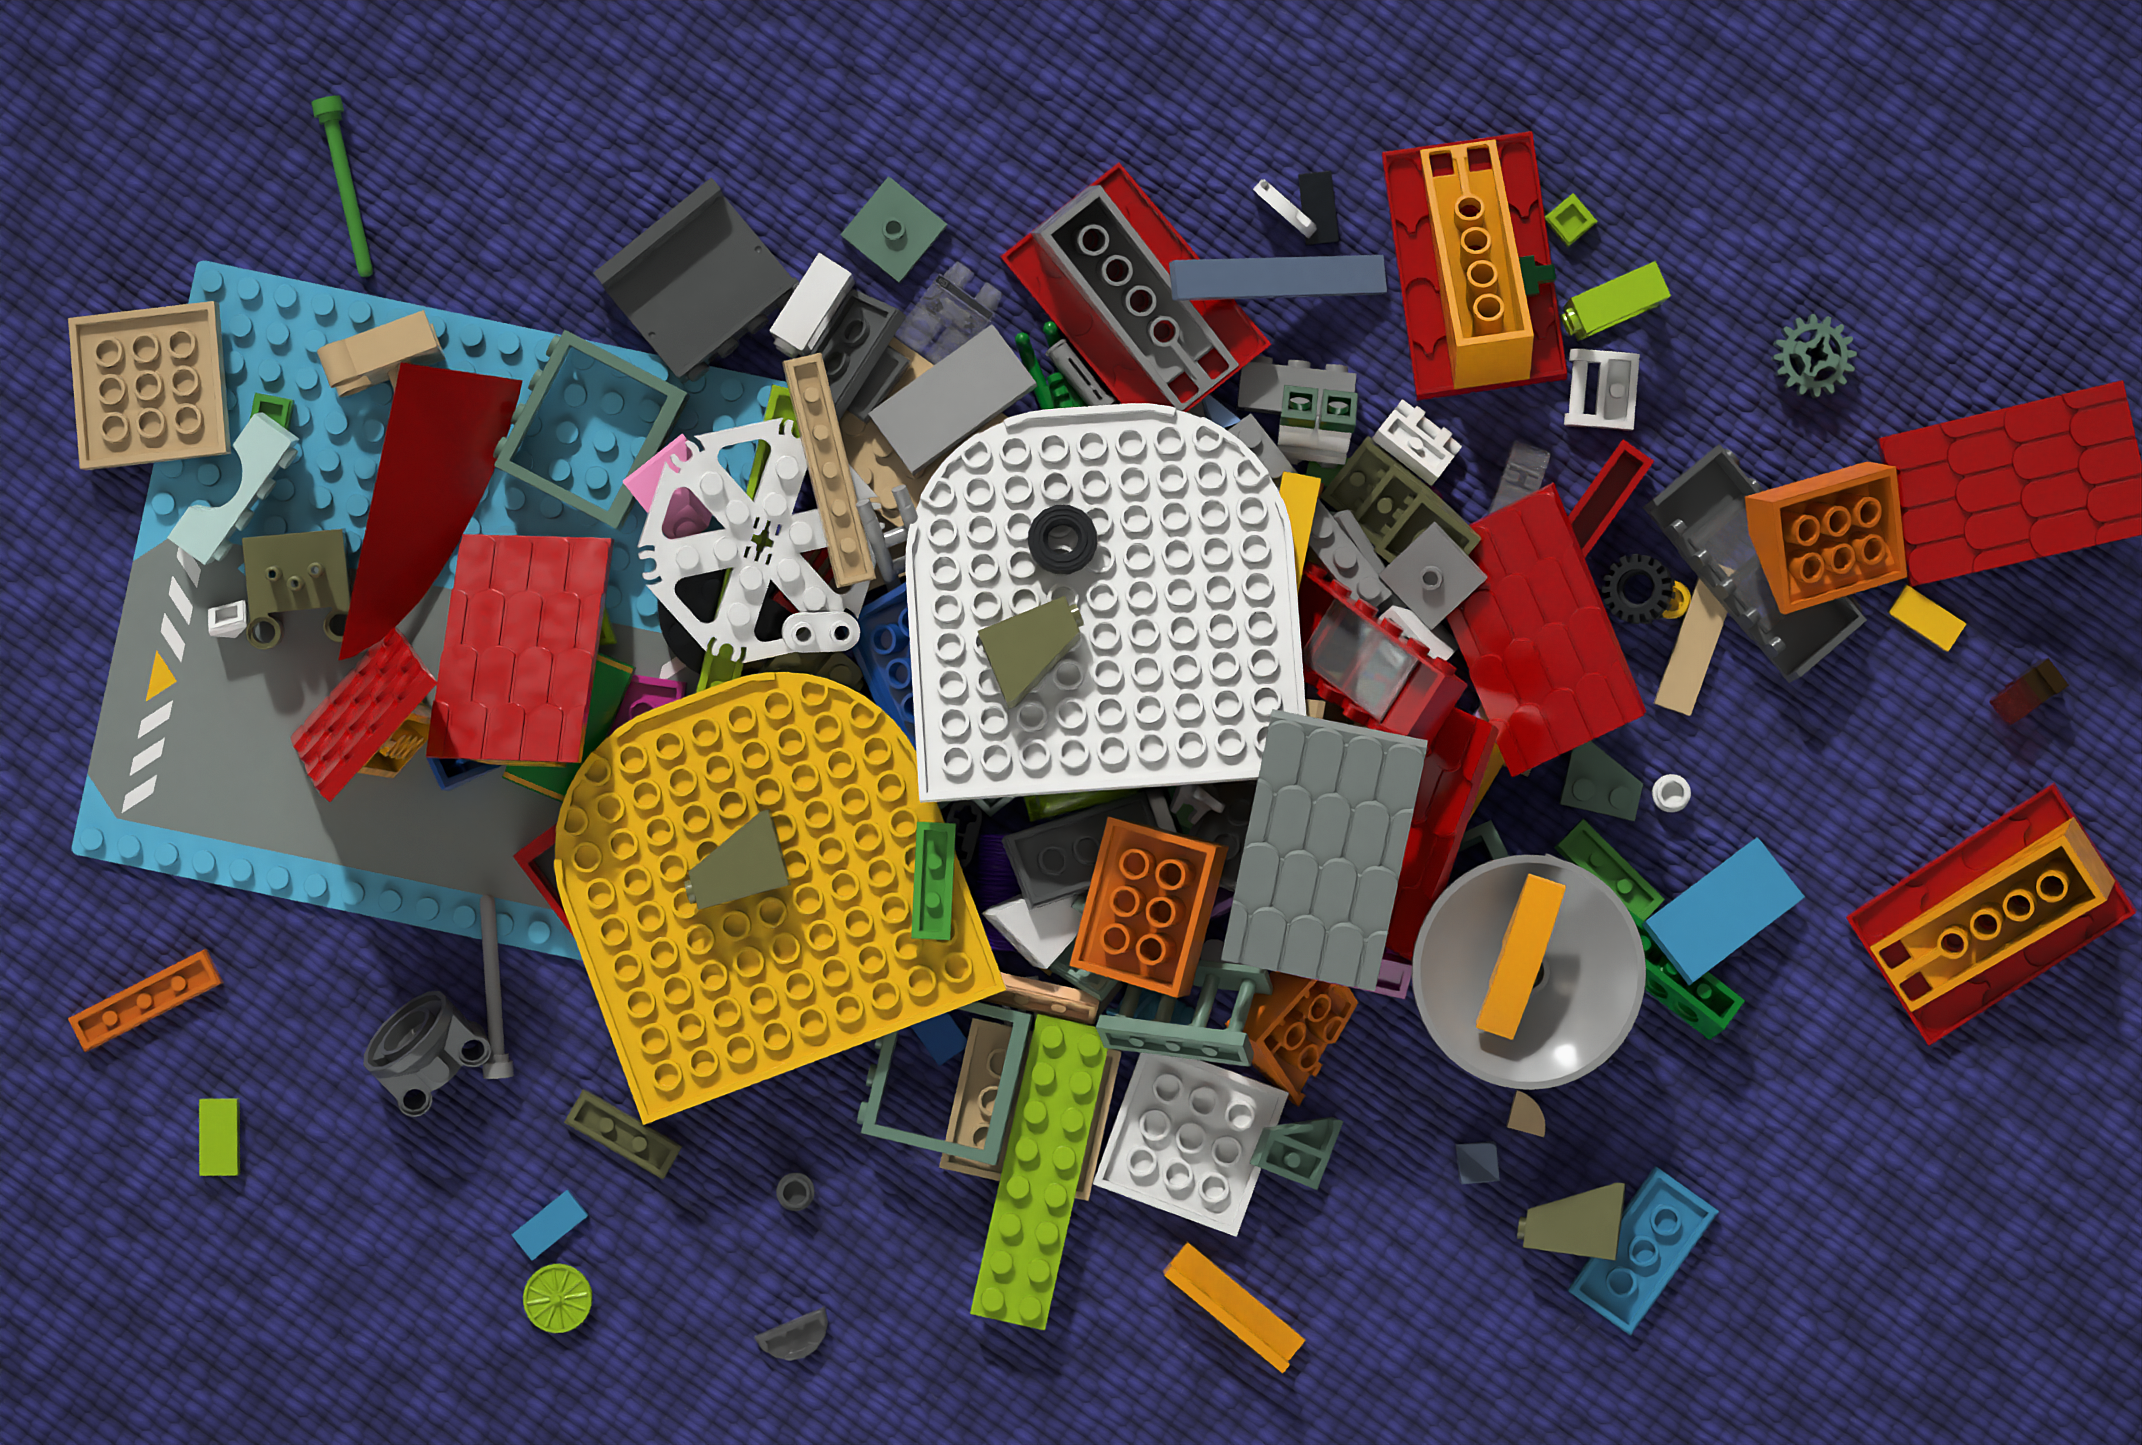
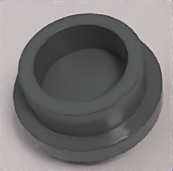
(795, 1191)

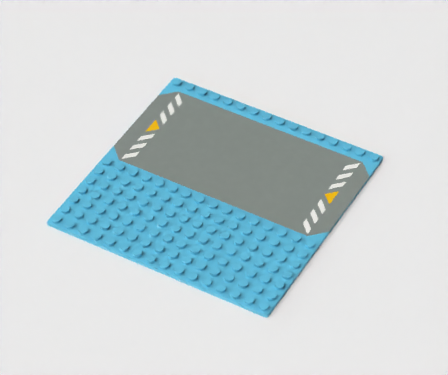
(197, 727)

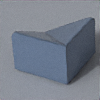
(1477, 1162)

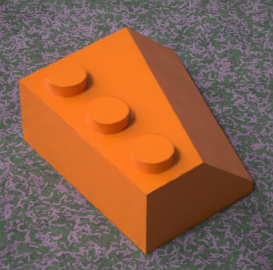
(1295, 1028)

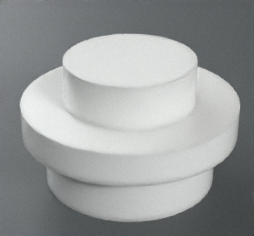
(1671, 793)

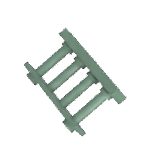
(1194, 1039)

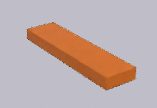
(145, 1000)

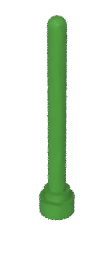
(329, 113)

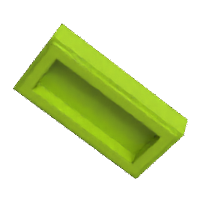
(219, 1137)

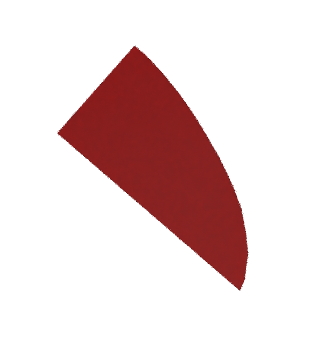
(425, 490)

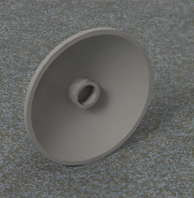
(1582, 993)

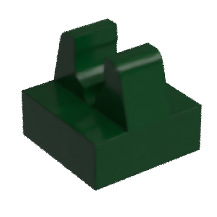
(1535, 275)

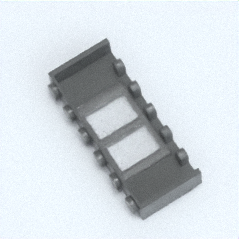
(1709, 527)

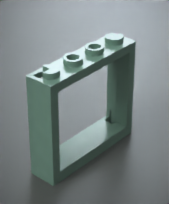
(541, 384)
(878, 1076)

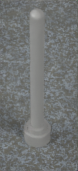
(498, 1063)

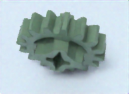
(1829, 362)

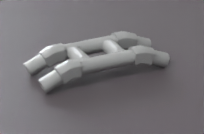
(882, 541)

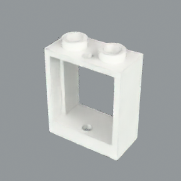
(811, 307)

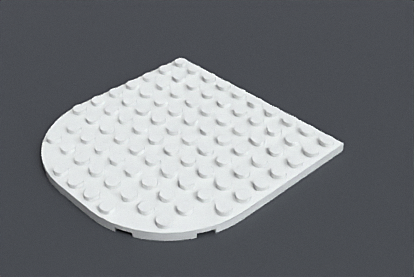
(1179, 606)

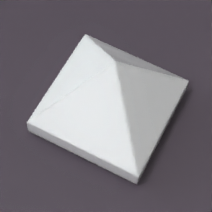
(228, 619)

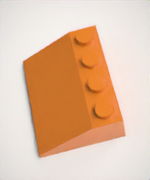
(1829, 535)
(1148, 906)

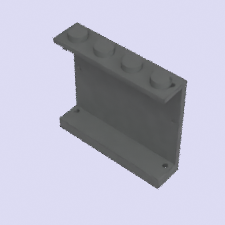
(697, 282)

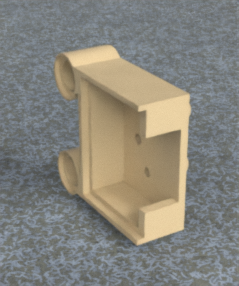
(377, 354)

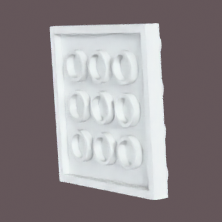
(1189, 1139)

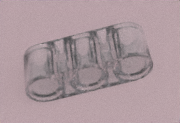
(1520, 475)

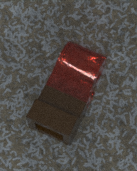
(2028, 691)

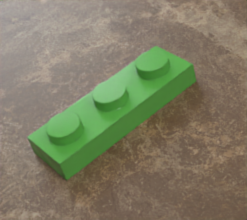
(1590, 851)
(933, 880)

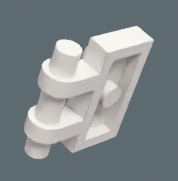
(1417, 442)

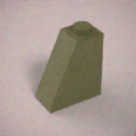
(1030, 646)
(740, 866)
(1577, 1224)

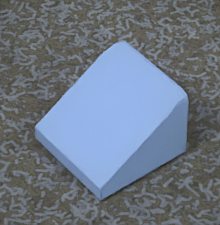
(1218, 413)

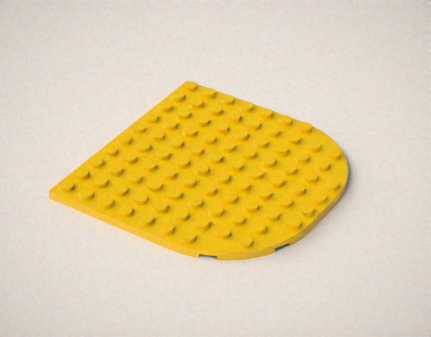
(781, 974)

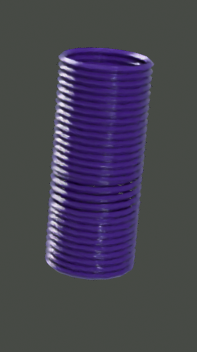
(995, 884)

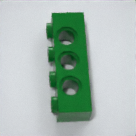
(1704, 1004)

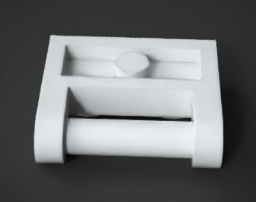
(1614, 389)

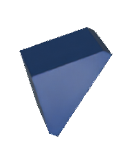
(456, 772)

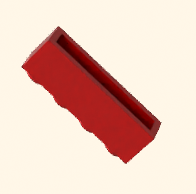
(1608, 494)

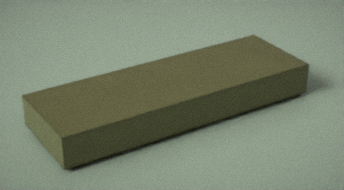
(623, 1134)

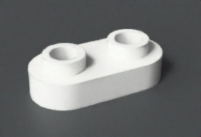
(821, 631)

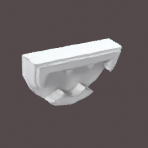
(1285, 208)

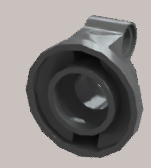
(423, 1049)

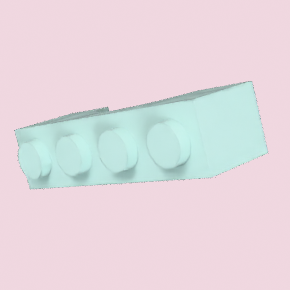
(262, 451)

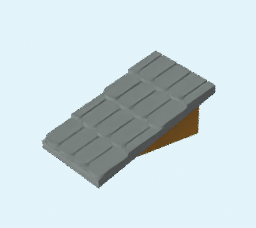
(1324, 849)

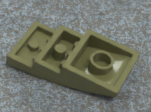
(1392, 502)

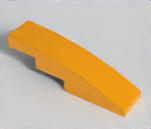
(1520, 956)

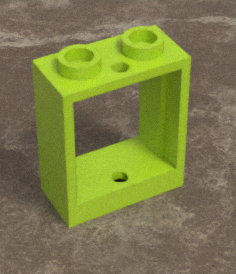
(1615, 301)

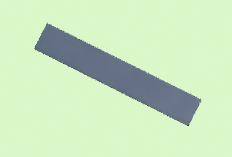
(1277, 277)

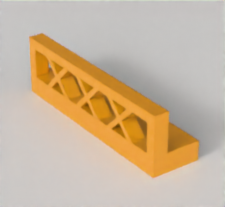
(1234, 1306)

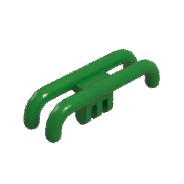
(1058, 391)

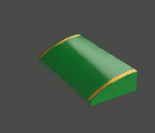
(608, 691)

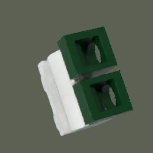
(1316, 437)

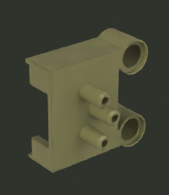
(292, 559)

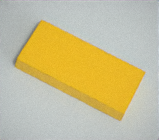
(1926, 618)

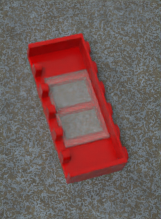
(1369, 663)

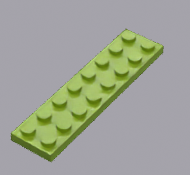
(1040, 1173)

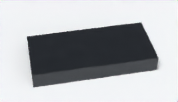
(1319, 206)

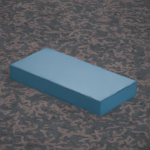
(549, 1224)

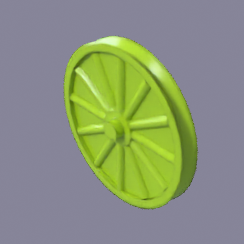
(557, 1298)

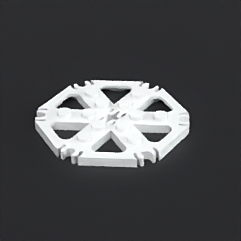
(726, 546)

